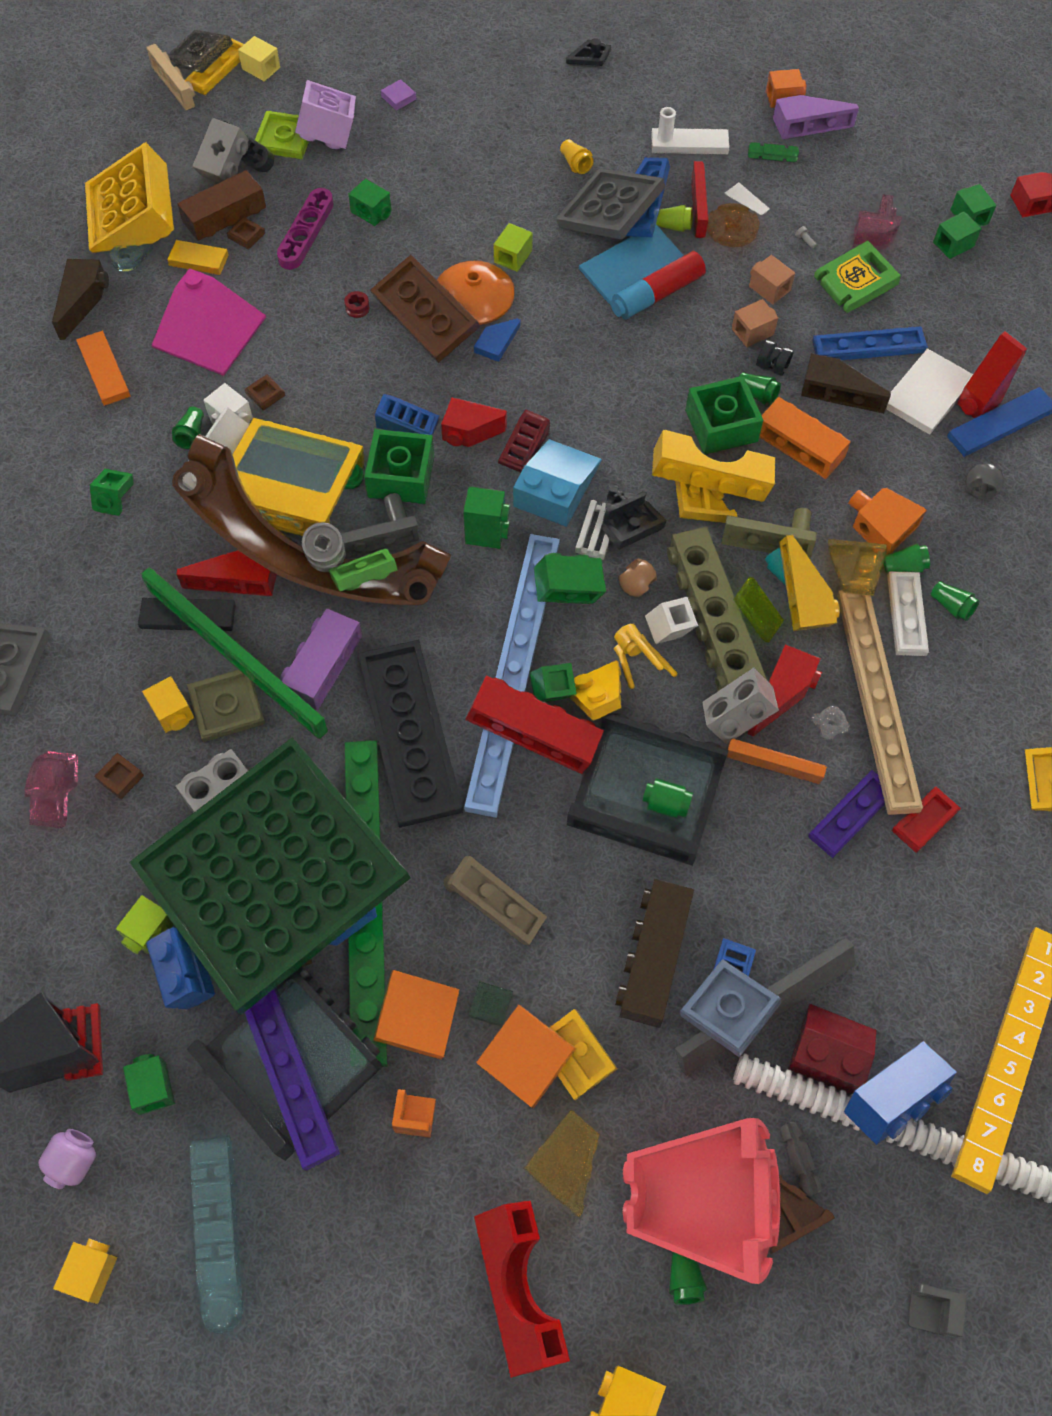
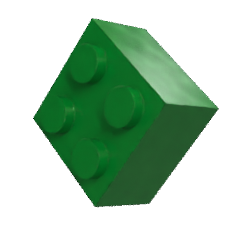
(724, 415)
(399, 465)

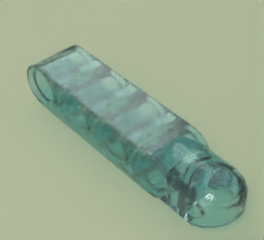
(214, 1234)

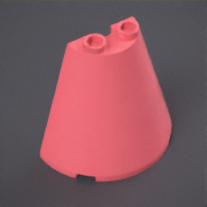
(709, 1198)

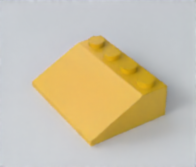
(129, 202)

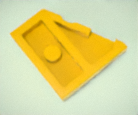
(701, 503)
(599, 691)

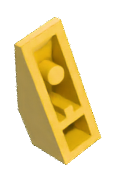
(807, 592)

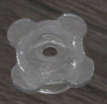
(836, 716)

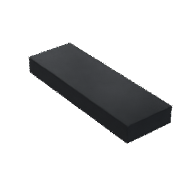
(158, 617)

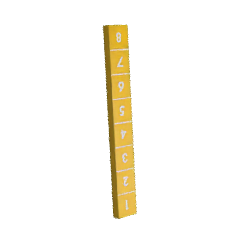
(1007, 1067)

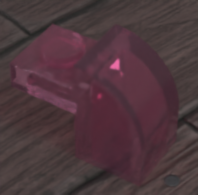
(877, 227)
(48, 787)

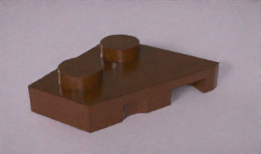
(797, 1215)

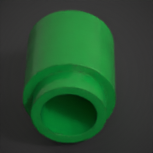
(667, 798)

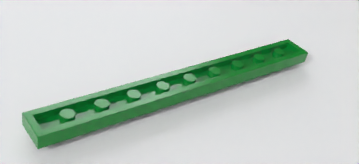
(366, 944)

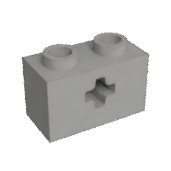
(221, 151)

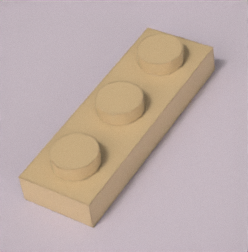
(171, 76)

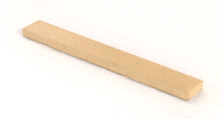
(879, 705)

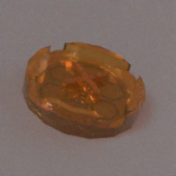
(733, 225)

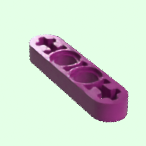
(303, 228)

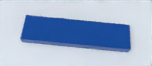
(871, 343)
(1001, 421)

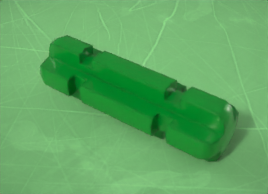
(773, 152)

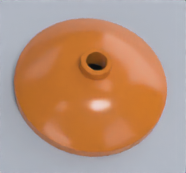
(480, 289)

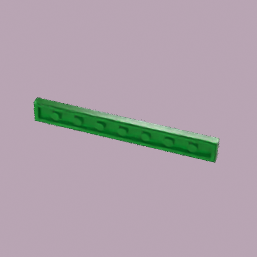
(235, 654)

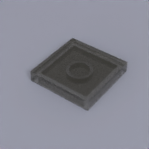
(199, 50)

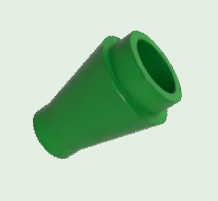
(763, 388)
(188, 428)
(910, 559)
(955, 600)
(686, 1281)

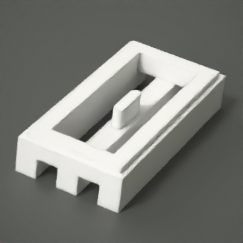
(586, 525)

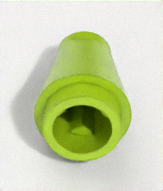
(676, 218)

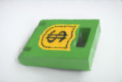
(855, 278)

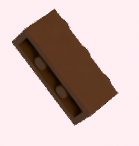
(222, 205)

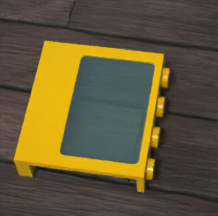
(294, 473)

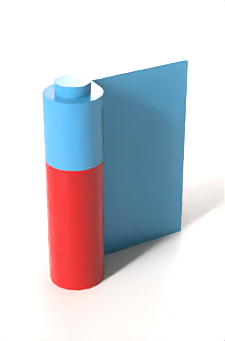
(641, 272)

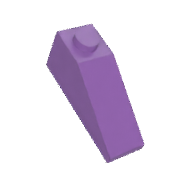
(812, 115)

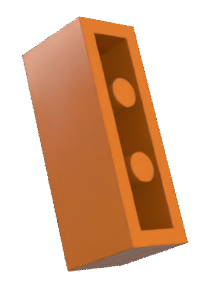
(803, 438)

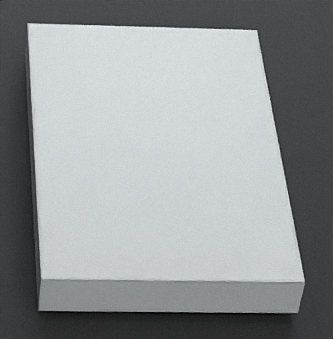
(928, 391)

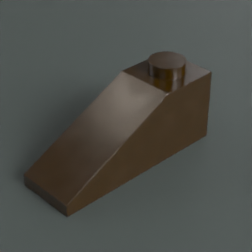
(78, 294)
(839, 383)

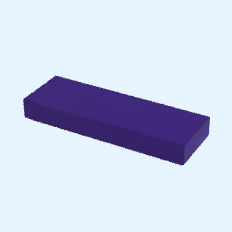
(849, 815)

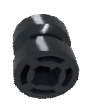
(774, 357)

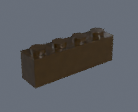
(656, 953)

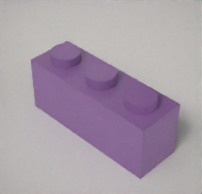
(322, 657)

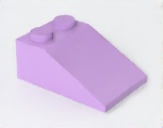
(325, 115)

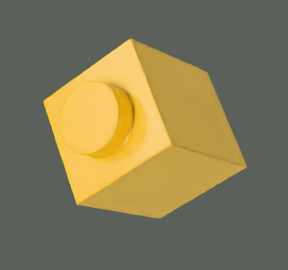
(168, 705)
(86, 1271)

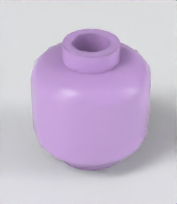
(67, 1158)

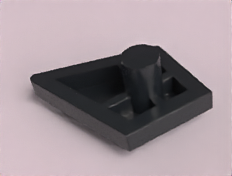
(589, 53)

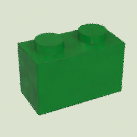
(486, 517)
(569, 579)

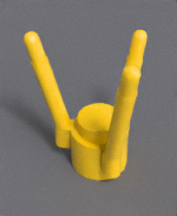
(632, 642)

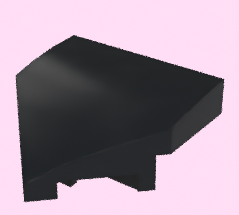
(629, 517)

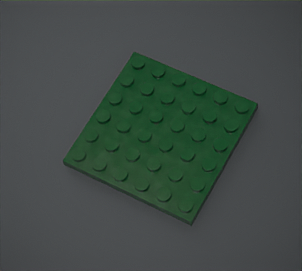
(268, 874)

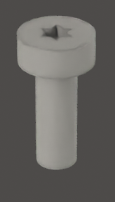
(802, 233)

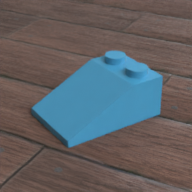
(554, 482)

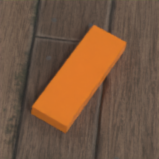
(103, 368)
(776, 761)

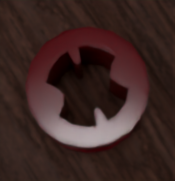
(351, 309)

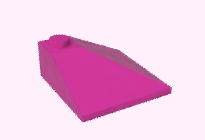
(206, 323)

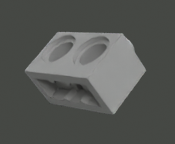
(740, 706)
(210, 779)

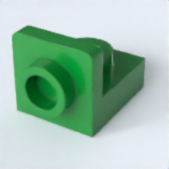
(108, 490)

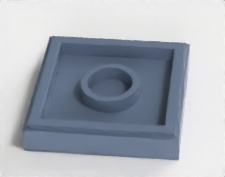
(730, 1007)

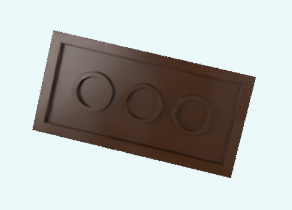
(425, 308)

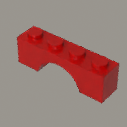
(527, 1333)

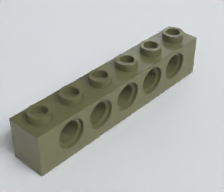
(698, 548)

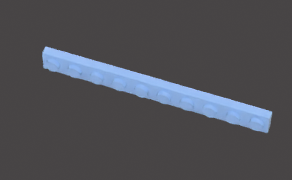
(514, 668)

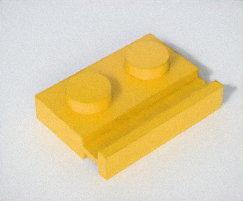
(589, 1061)

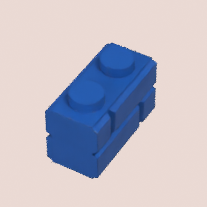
(179, 971)

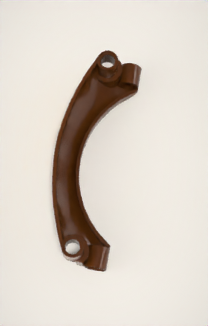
(232, 514)

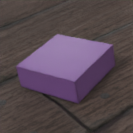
(398, 94)

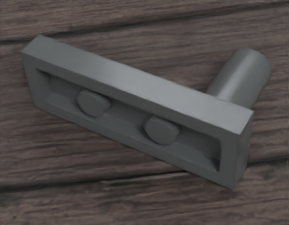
(385, 535)

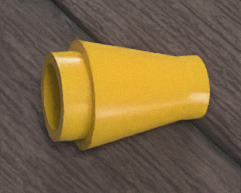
(578, 157)

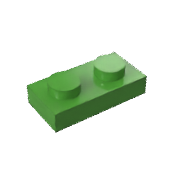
(361, 570)

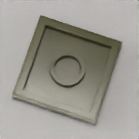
(225, 705)

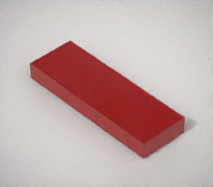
(699, 198)

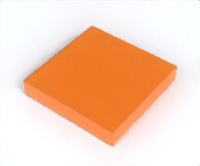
(416, 1014)
(526, 1056)

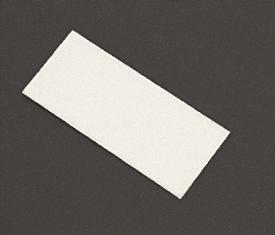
(745, 197)

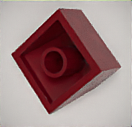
(833, 1050)

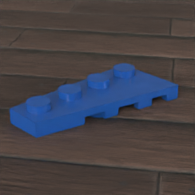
(646, 224)

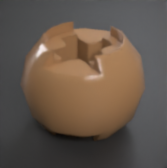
(637, 578)

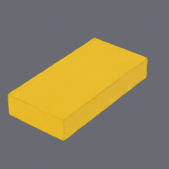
(198, 257)

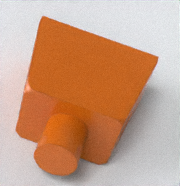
(886, 517)

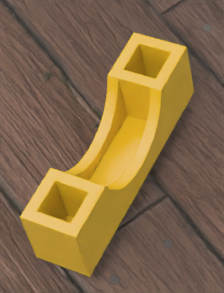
(681, 461)

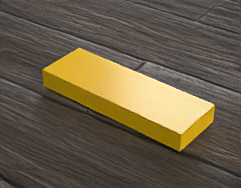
(217, 71)

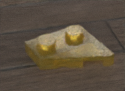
(857, 565)
(565, 1161)

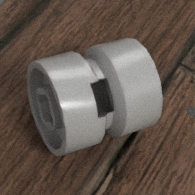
(323, 546)

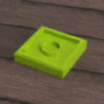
(279, 135)

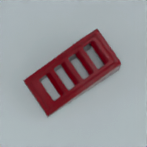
(531, 425)

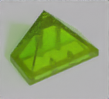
(758, 609)

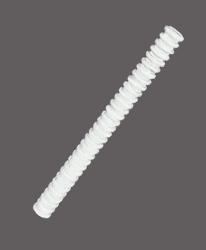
(915, 1135)

